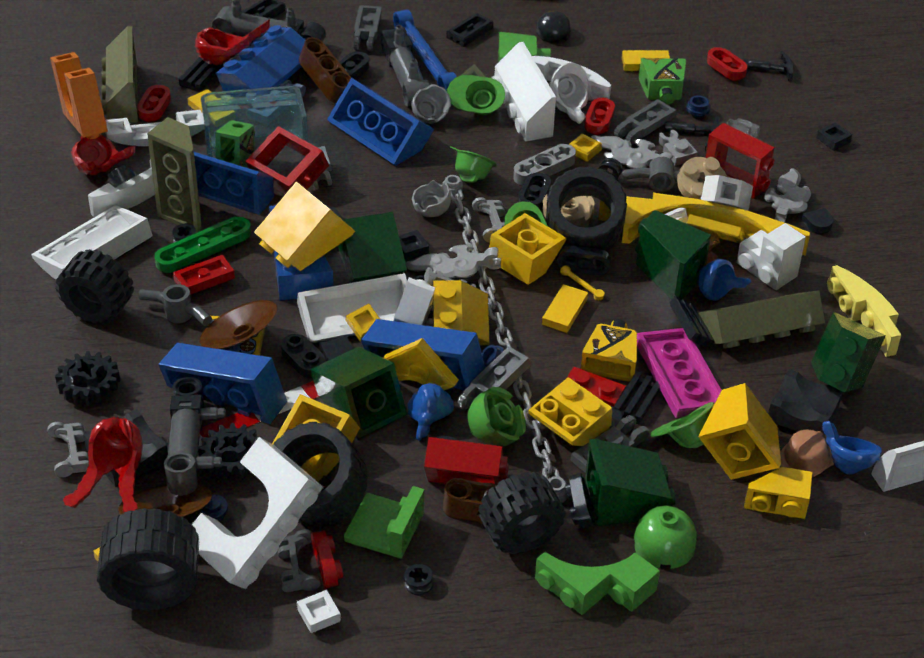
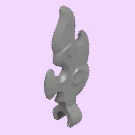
(623, 152)
(794, 197)
(462, 266)

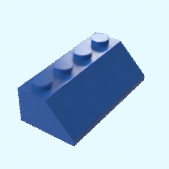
(265, 62)
(379, 123)
(233, 184)

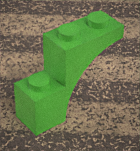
(583, 586)

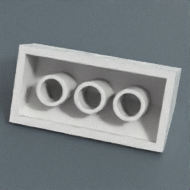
(527, 94)

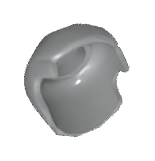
(431, 104)
(432, 199)

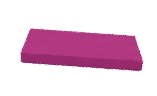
(678, 369)

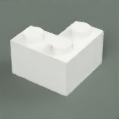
(773, 255)

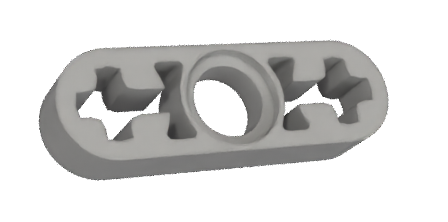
(558, 157)

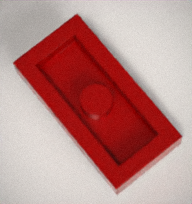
(205, 274)
(601, 387)

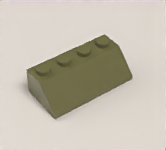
(120, 78)
(174, 173)
(764, 317)

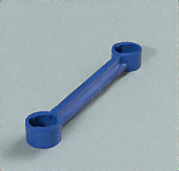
(442, 77)

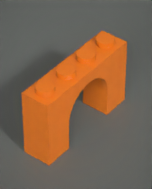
(79, 95)

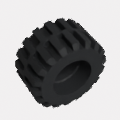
(94, 287)
(521, 513)

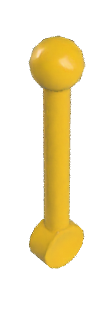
(598, 294)

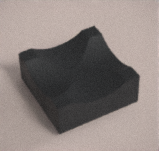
(803, 403)
(153, 451)

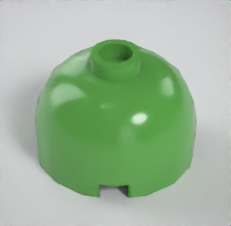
(495, 418)
(665, 537)

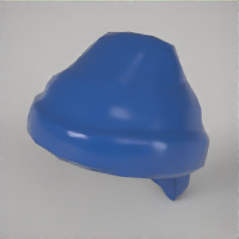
(718, 279)
(427, 406)
(850, 453)

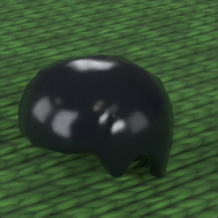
(553, 26)

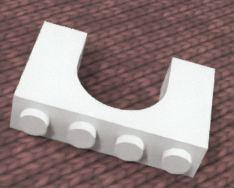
(289, 496)

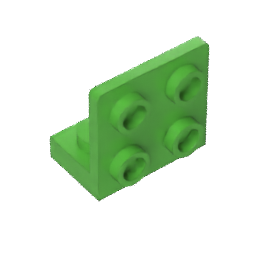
(385, 523)

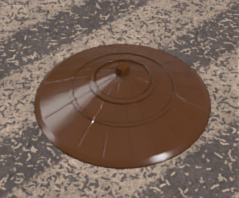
(238, 324)
(161, 498)

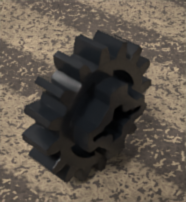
(87, 378)
(231, 446)

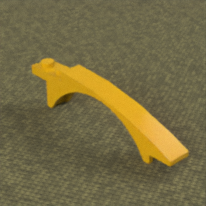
(642, 207)

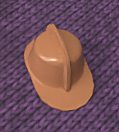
(807, 452)

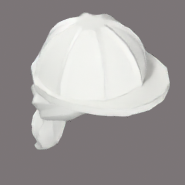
(570, 89)

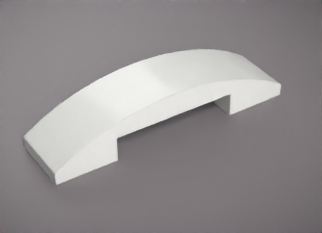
(597, 85)
(122, 132)
(125, 195)

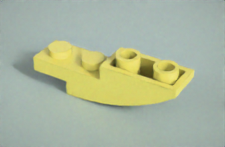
(866, 304)

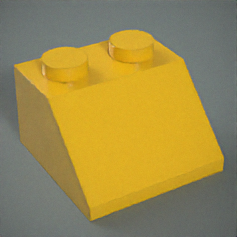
(526, 247)
(461, 308)

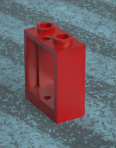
(727, 136)
(311, 166)
(464, 460)

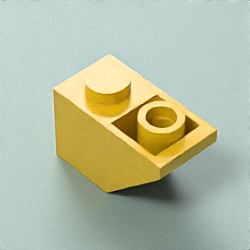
(781, 492)

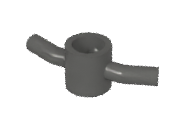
(660, 174)
(176, 304)

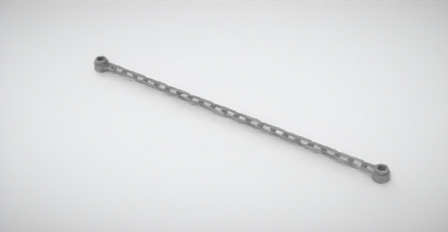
(556, 482)

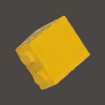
(301, 229)
(741, 434)

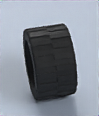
(594, 183)
(350, 482)
(148, 559)

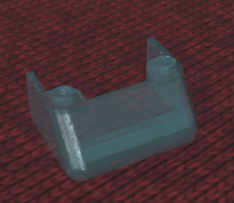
(260, 107)

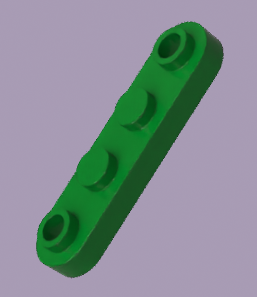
(202, 244)

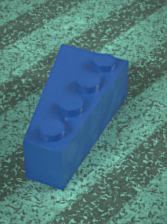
(293, 281)
(454, 347)
(229, 378)

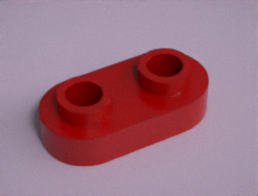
(727, 63)
(154, 103)
(599, 116)
(329, 569)

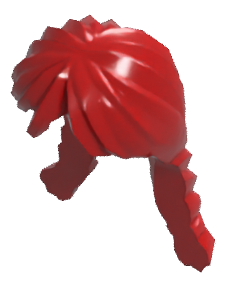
(218, 47)
(98, 155)
(112, 446)

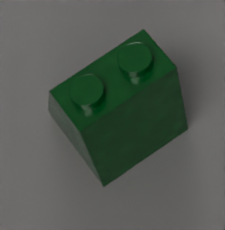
(373, 248)
(671, 253)
(846, 353)
(361, 387)
(625, 482)

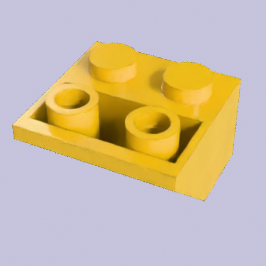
(573, 413)

